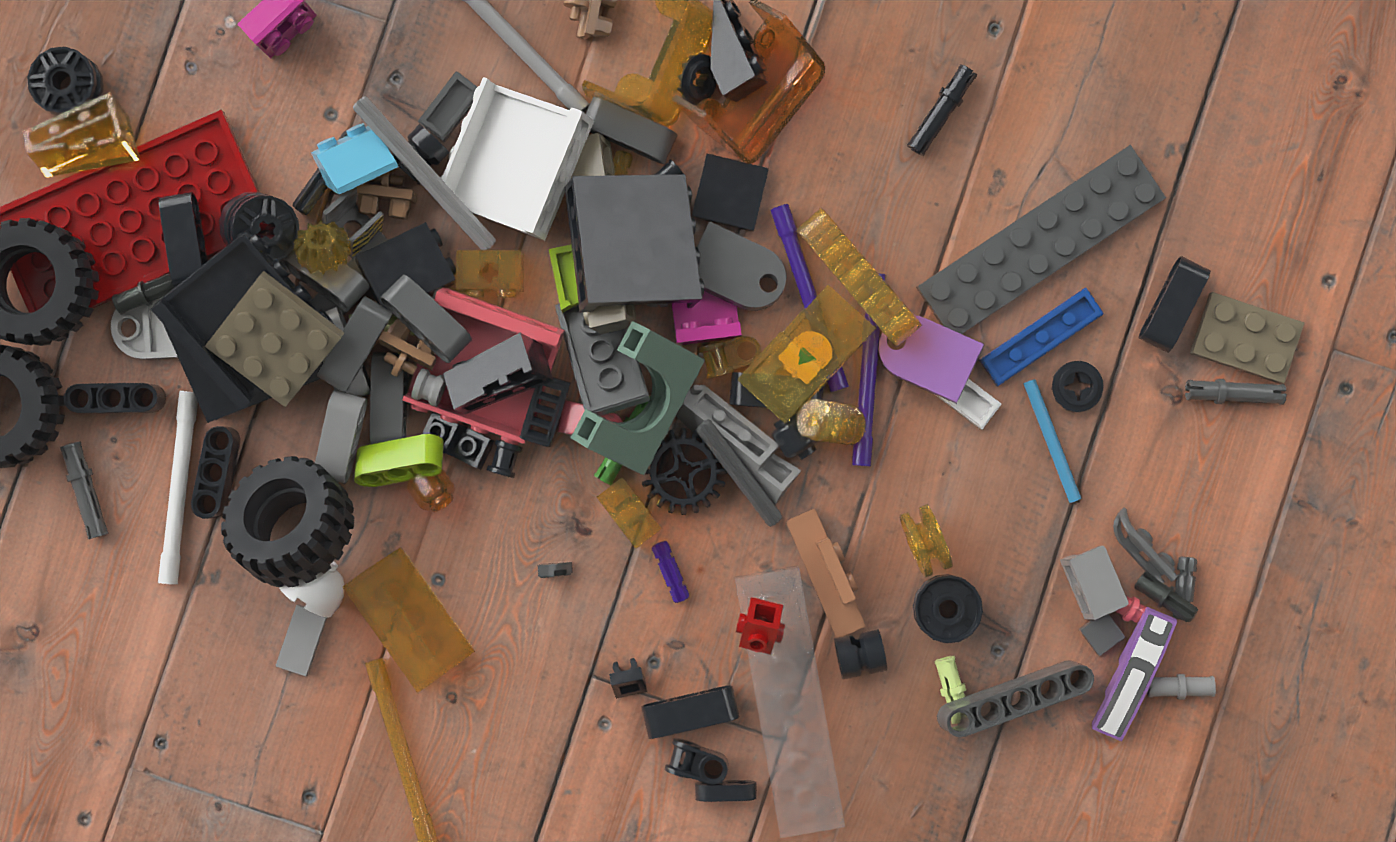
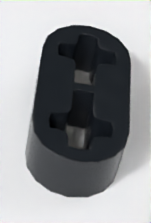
(726, 791)

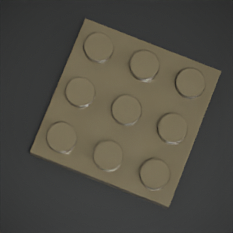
(274, 339)

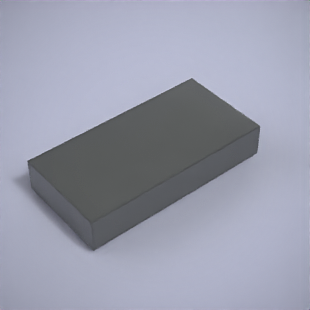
(449, 107)

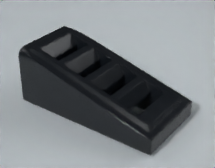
(530, 419)

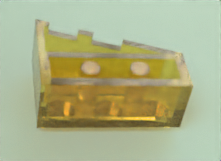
(83, 138)

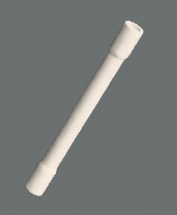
(171, 551)

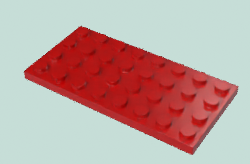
(119, 212)

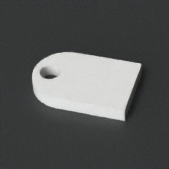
(150, 338)

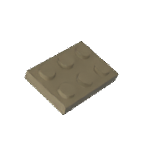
(1247, 338)

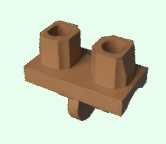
(590, 22)
(399, 198)
(395, 340)

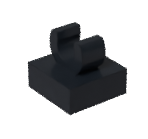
(629, 681)

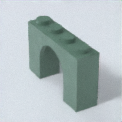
(638, 439)

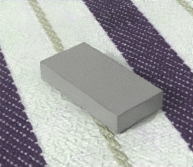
(301, 641)

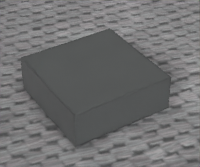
(1102, 634)

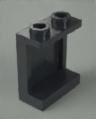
(409, 254)

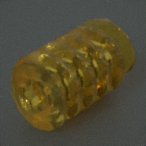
(831, 422)

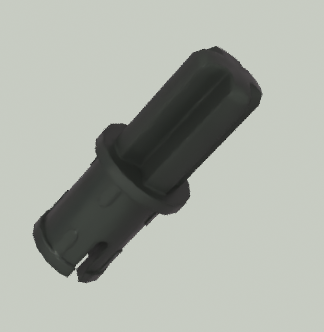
(143, 294)
(1165, 597)

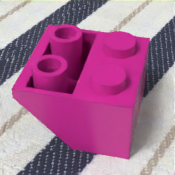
(276, 23)

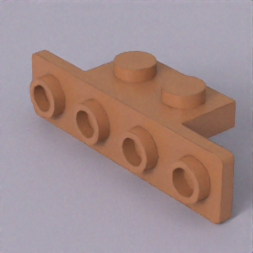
(826, 573)

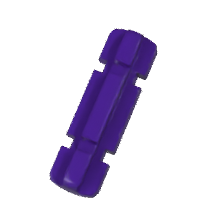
(670, 571)

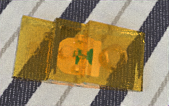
(806, 354)

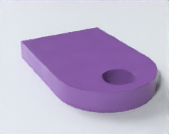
(933, 359)

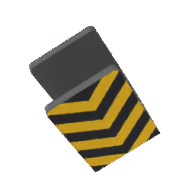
(345, 211)

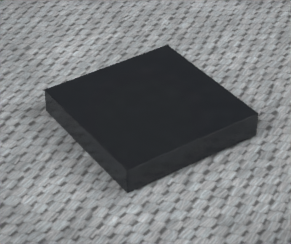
(730, 192)

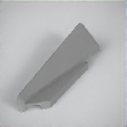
(747, 440)

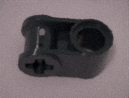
(694, 762)

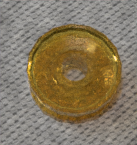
(926, 540)

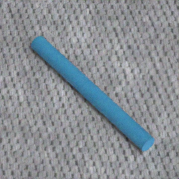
(1052, 441)

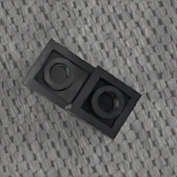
(460, 441)

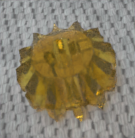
(322, 247)

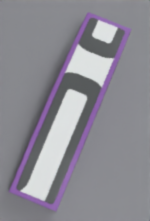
(1134, 674)

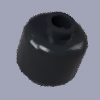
(791, 441)

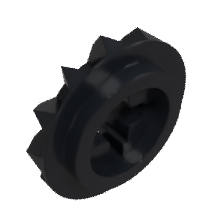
(705, 82)
(1086, 374)

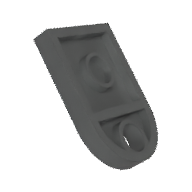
(734, 267)

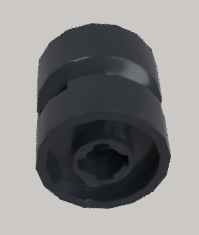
(426, 146)
(860, 654)

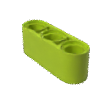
(398, 460)

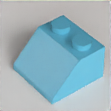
(353, 159)

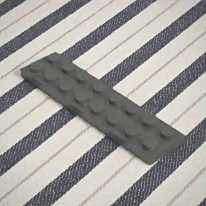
(1041, 242)

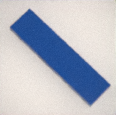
(1041, 336)

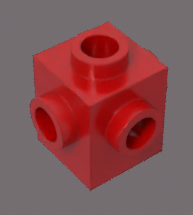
(760, 626)

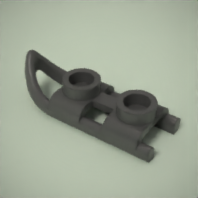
(1139, 541)

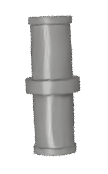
(1182, 686)

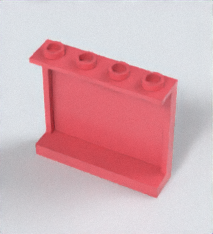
(488, 327)

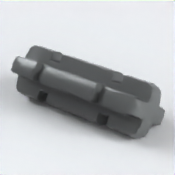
(1186, 581)

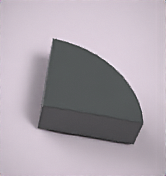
(554, 569)

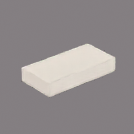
(975, 405)

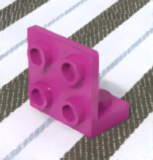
(705, 322)

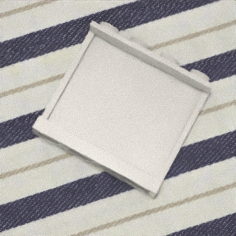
(515, 158)

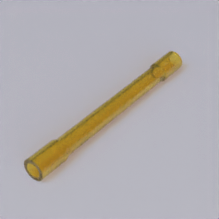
(381, 686)

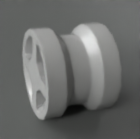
(428, 387)

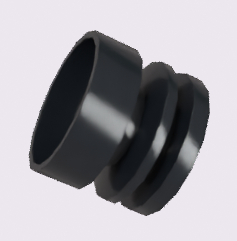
(251, 209)

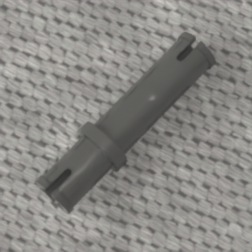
(1235, 392)
(83, 487)

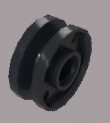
(52, 68)
(967, 612)

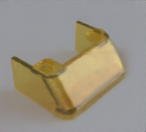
(653, 96)

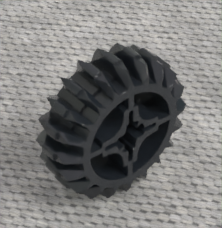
(704, 464)

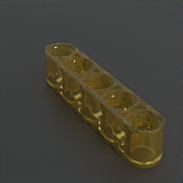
(859, 277)

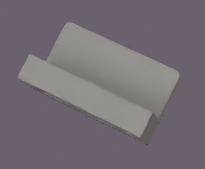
(1094, 583)

